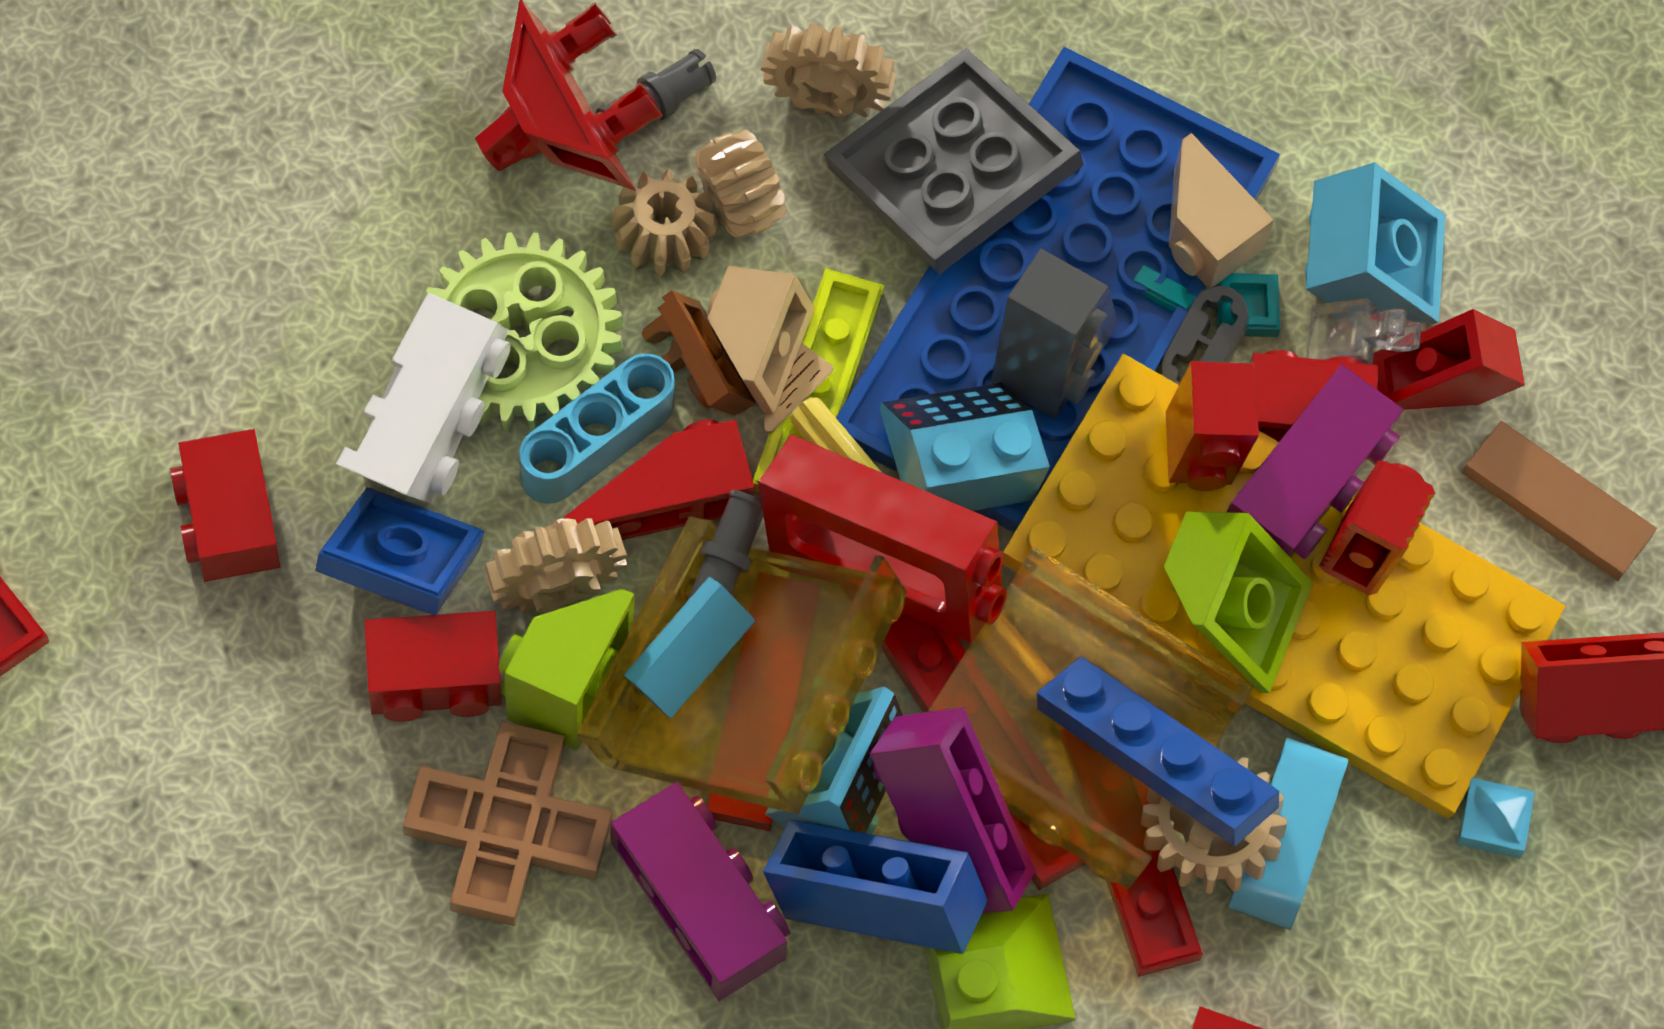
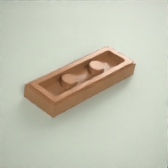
(1559, 500)

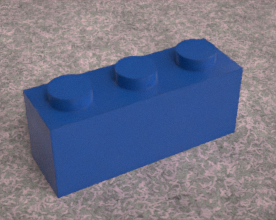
(876, 886)

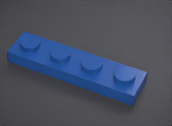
(1158, 750)

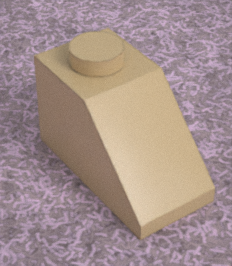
(1212, 217)
(761, 327)

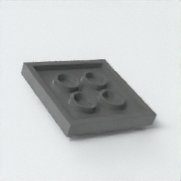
(953, 160)

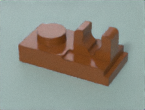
(697, 346)

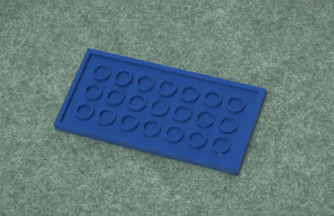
(1098, 219)

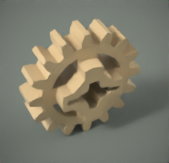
(828, 71)
(556, 565)
(1205, 852)

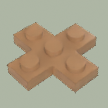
(507, 823)

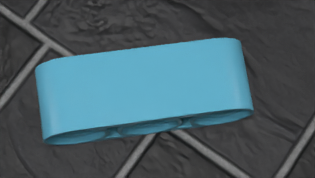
(606, 403)
(1309, 786)

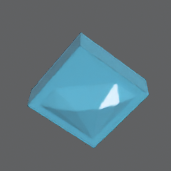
(1496, 818)

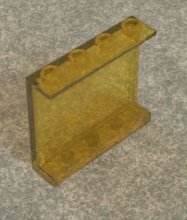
(775, 698)
(1044, 771)

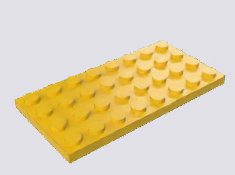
(1388, 679)

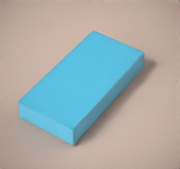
(689, 647)

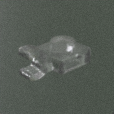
(1357, 328)

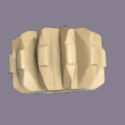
(741, 183)
(667, 241)

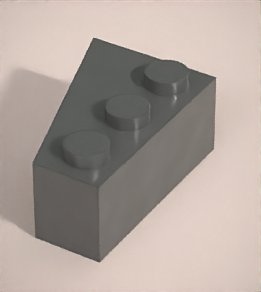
(1053, 334)

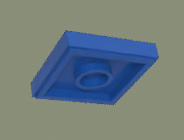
(400, 551)

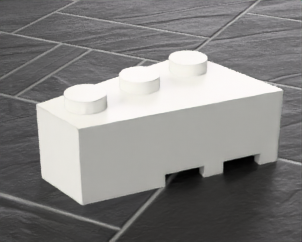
(430, 400)

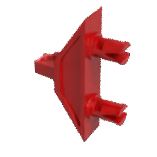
(549, 107)

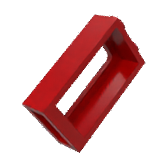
(848, 513)

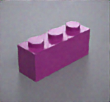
(1319, 462)
(952, 799)
(700, 889)

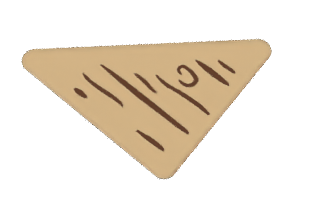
(805, 376)

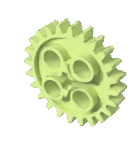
(542, 379)

